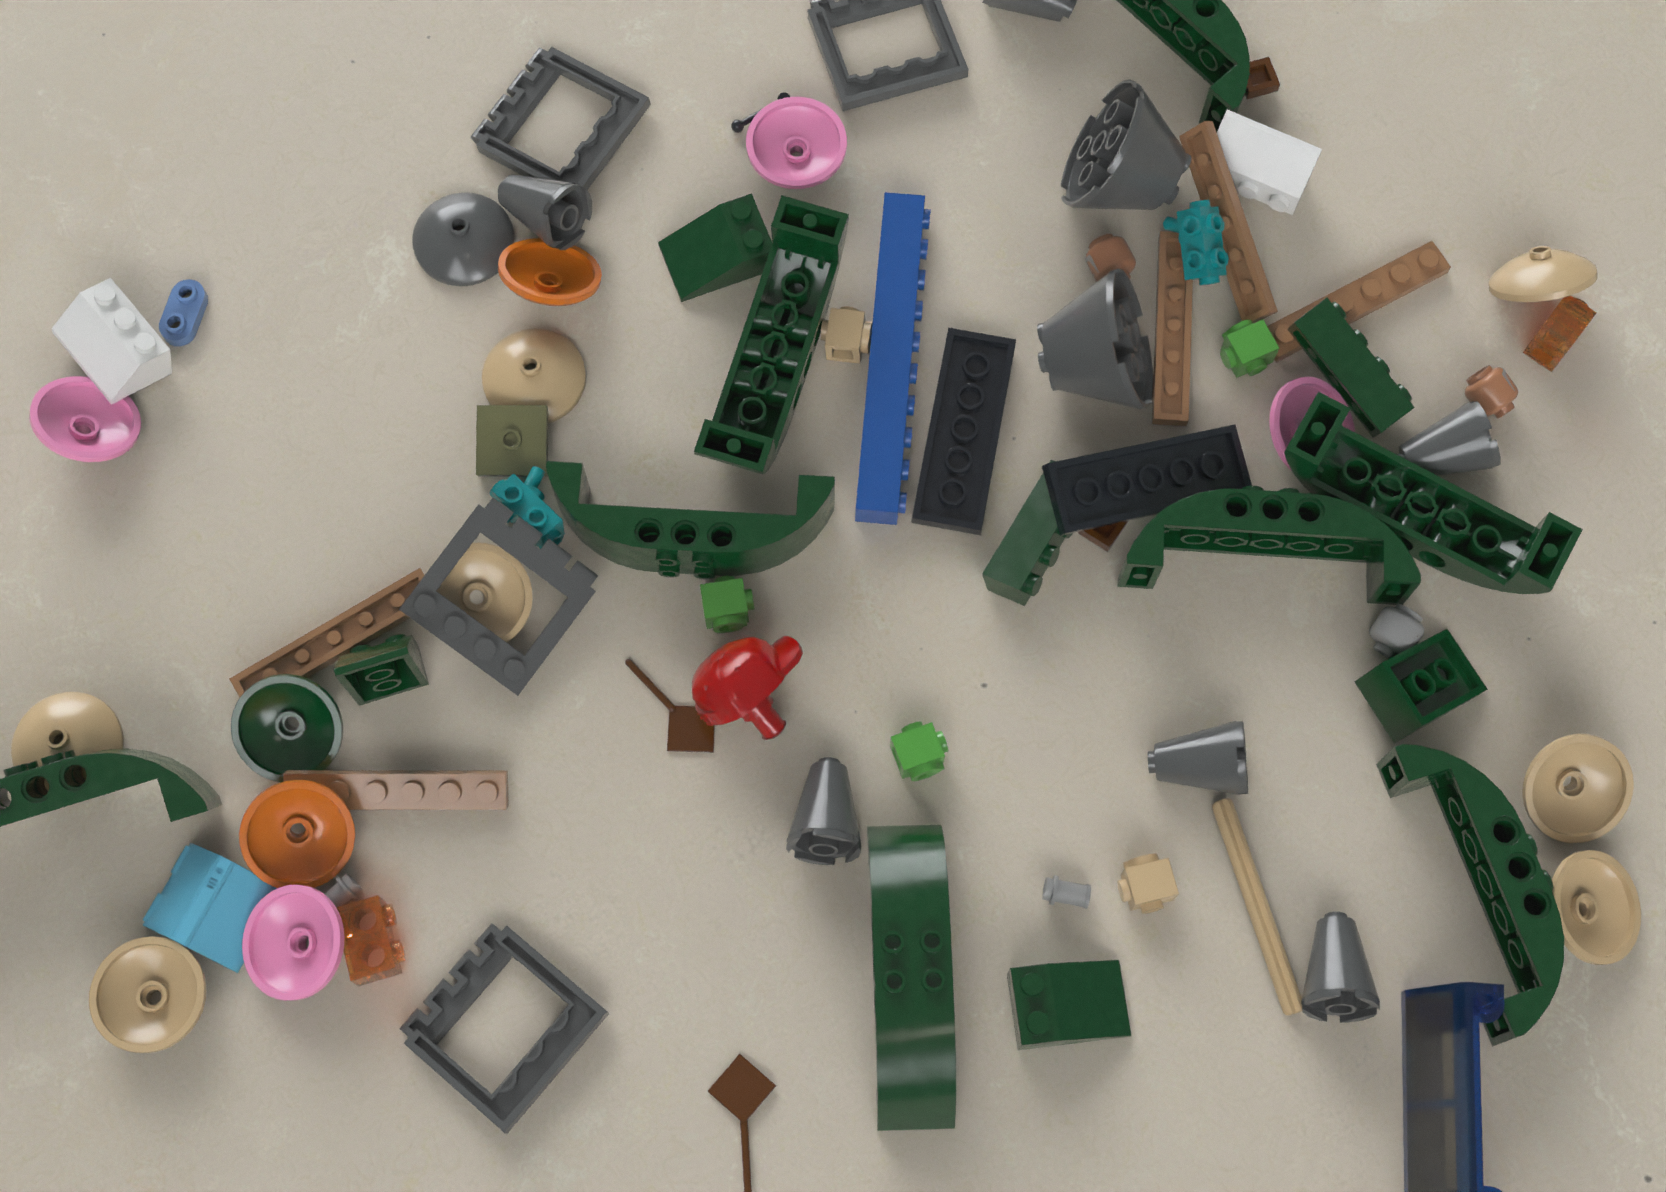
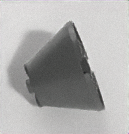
(1124, 156)
(1097, 345)

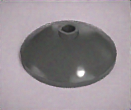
(467, 254)

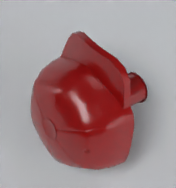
(739, 682)

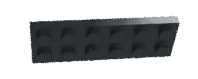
(964, 431)
(1143, 478)

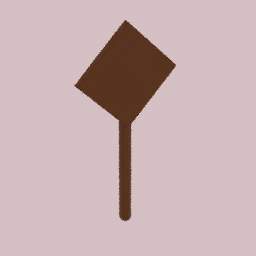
(685, 727)
(742, 1091)

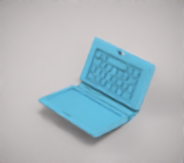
(207, 905)

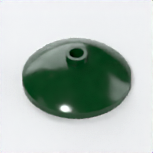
(268, 740)

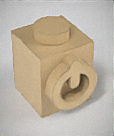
(846, 334)
(1147, 883)

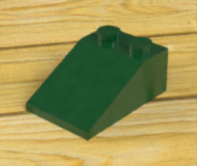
(717, 248)
(382, 669)
(1420, 685)
(1067, 1003)

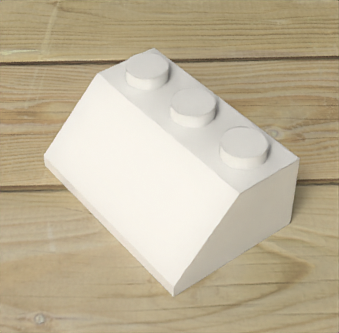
(1266, 161)
(112, 342)

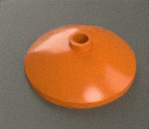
(549, 274)
(291, 858)

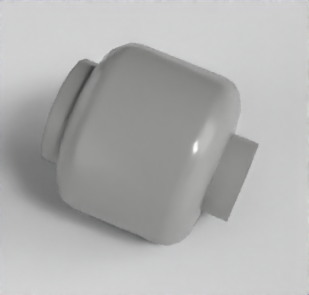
(1396, 630)

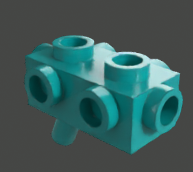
(1200, 241)
(528, 504)

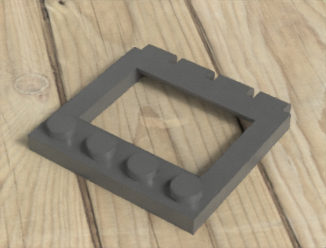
(885, 81)
(529, 90)
(471, 637)
(541, 1062)

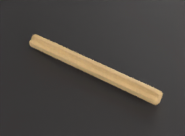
(1258, 906)

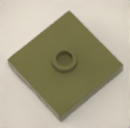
(511, 439)

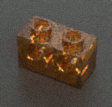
(1559, 332)
(360, 943)

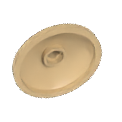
(1542, 276)
(554, 382)
(503, 586)
(80, 717)
(1592, 800)
(1597, 907)
(124, 989)

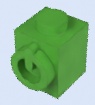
(1248, 348)
(726, 604)
(919, 751)

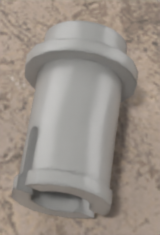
(344, 890)
(1066, 892)

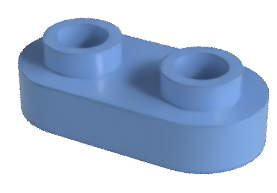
(184, 310)

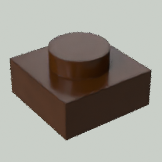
(1261, 79)
(1104, 536)

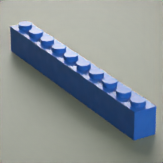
(890, 360)

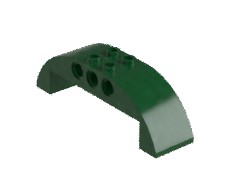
(1208, 41)
(777, 338)
(1427, 513)
(1275, 526)
(689, 539)
(106, 772)
(1502, 871)
(912, 978)

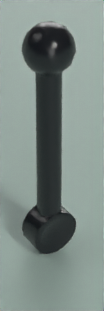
(738, 125)

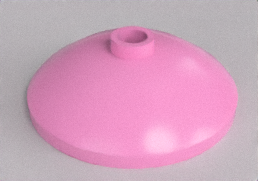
(793, 127)
(1291, 406)
(81, 423)
(277, 938)

